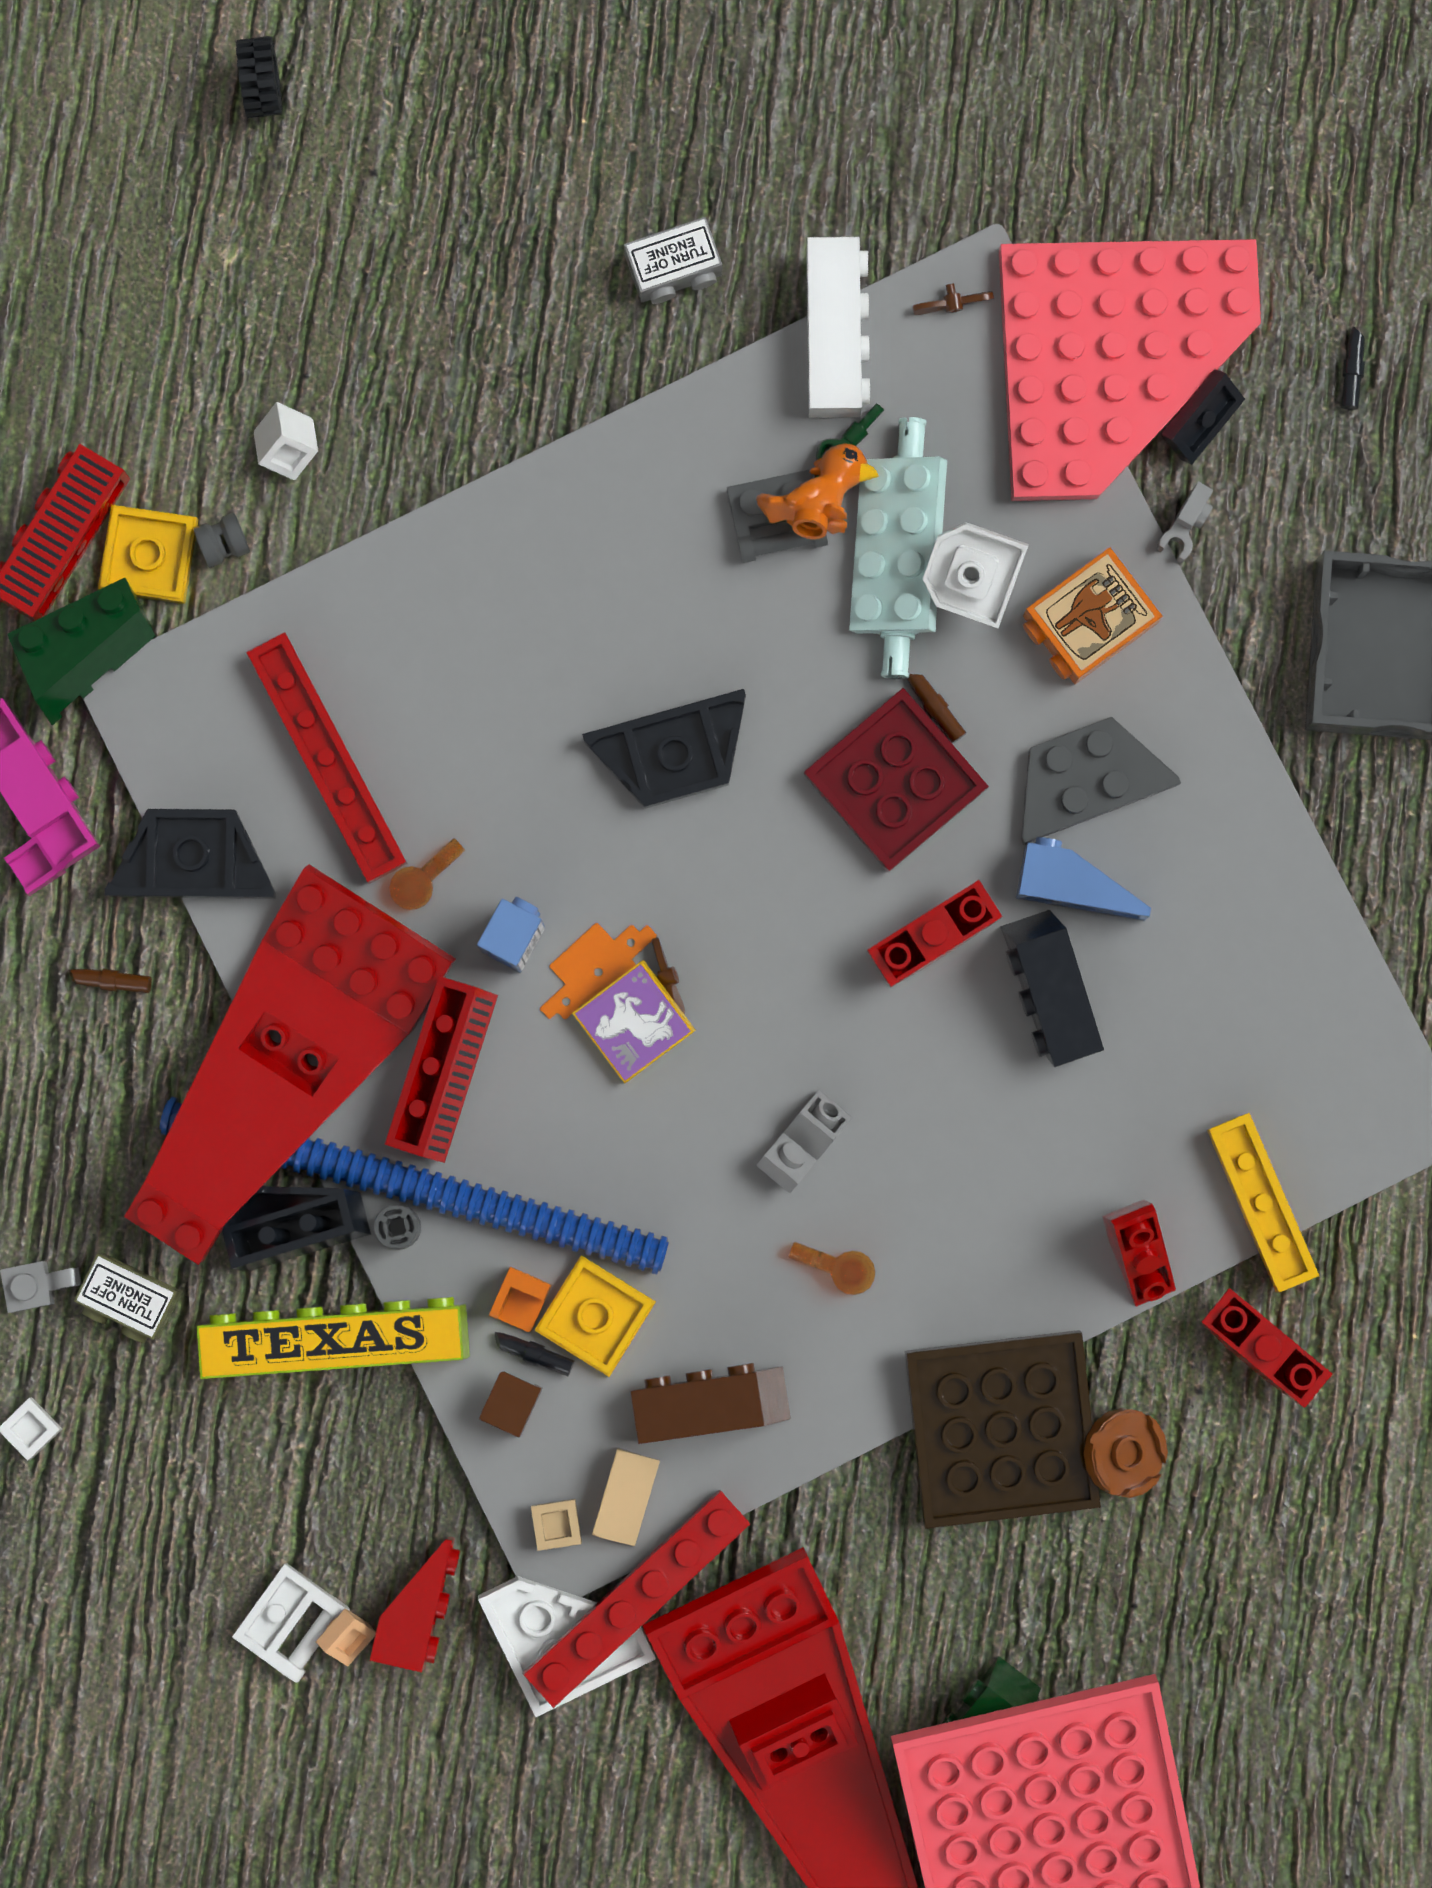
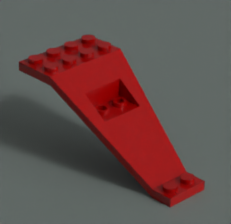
(759, 1675)

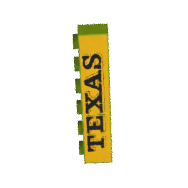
(333, 1340)

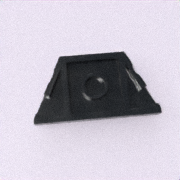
(673, 750)
(191, 857)

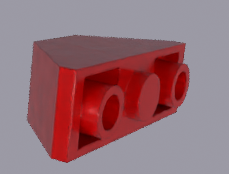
(934, 934)
(1140, 1251)
(1265, 1348)

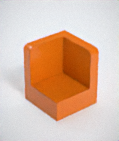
(520, 1299)

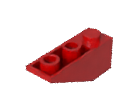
(409, 1621)

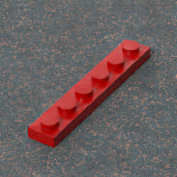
(326, 758)
(636, 1598)

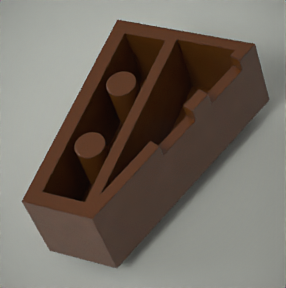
(709, 1403)

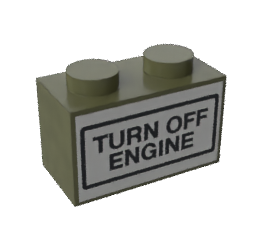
(127, 1297)

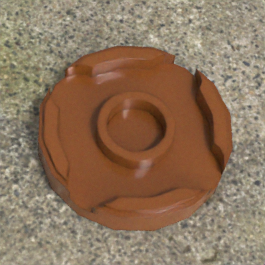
(1125, 1452)

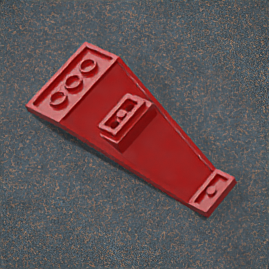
(334, 986)

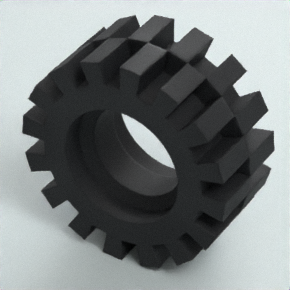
(259, 77)

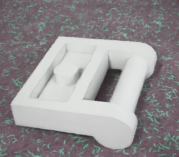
(278, 1614)

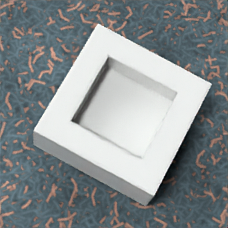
(30, 1429)

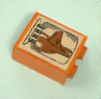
(1090, 617)

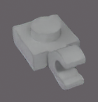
(1193, 512)
(32, 1285)

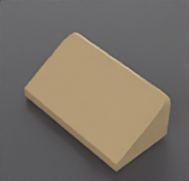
(625, 1497)

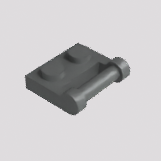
(748, 515)

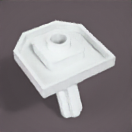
(974, 572)

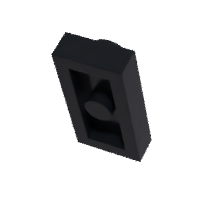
(1203, 416)

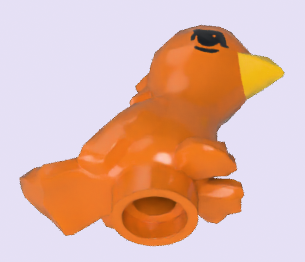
(817, 503)

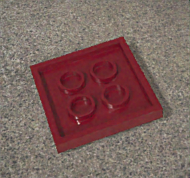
(896, 780)

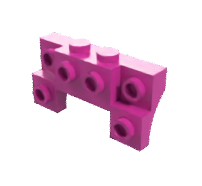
(42, 807)

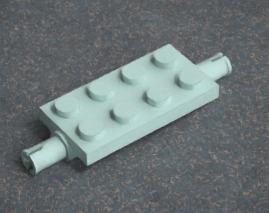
(894, 541)

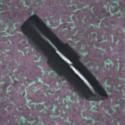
(1353, 370)
(534, 1353)

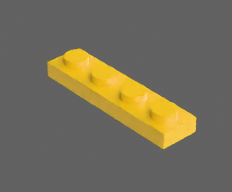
(1263, 1203)

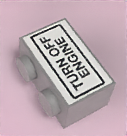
(673, 261)

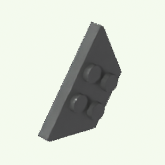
(1087, 777)

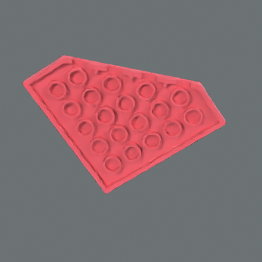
(1111, 349)

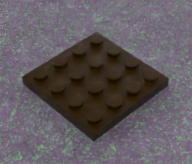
(1001, 1428)

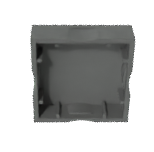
(1371, 647)

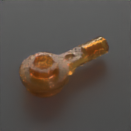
(413, 886)
(851, 1271)

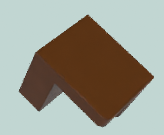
(510, 1404)

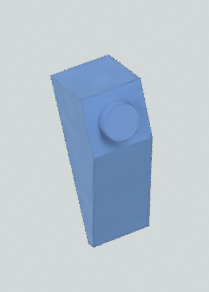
(1068, 880)

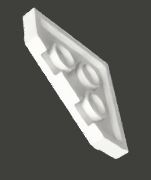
(533, 1617)

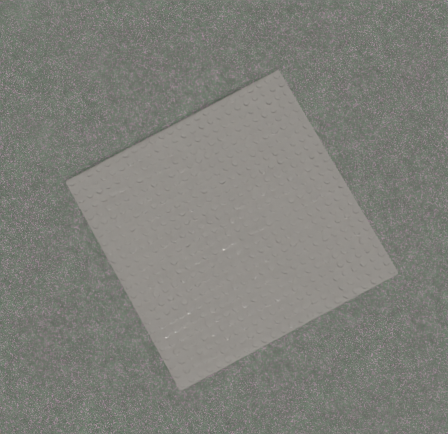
(972, 1170)

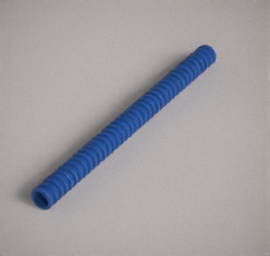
(469, 1201)

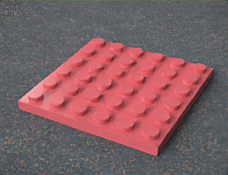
(1050, 1795)

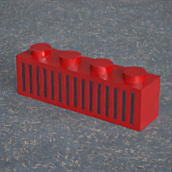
(60, 531)
(441, 1069)

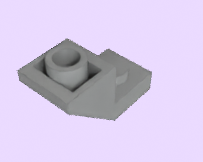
(804, 1141)

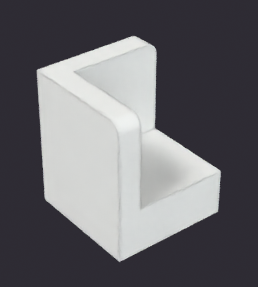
(285, 441)

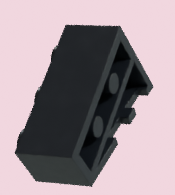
(1052, 988)
(292, 1223)

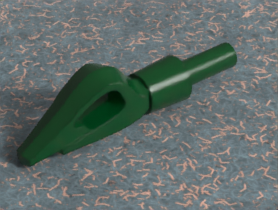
(854, 433)

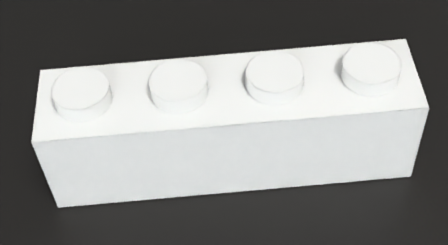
(835, 327)

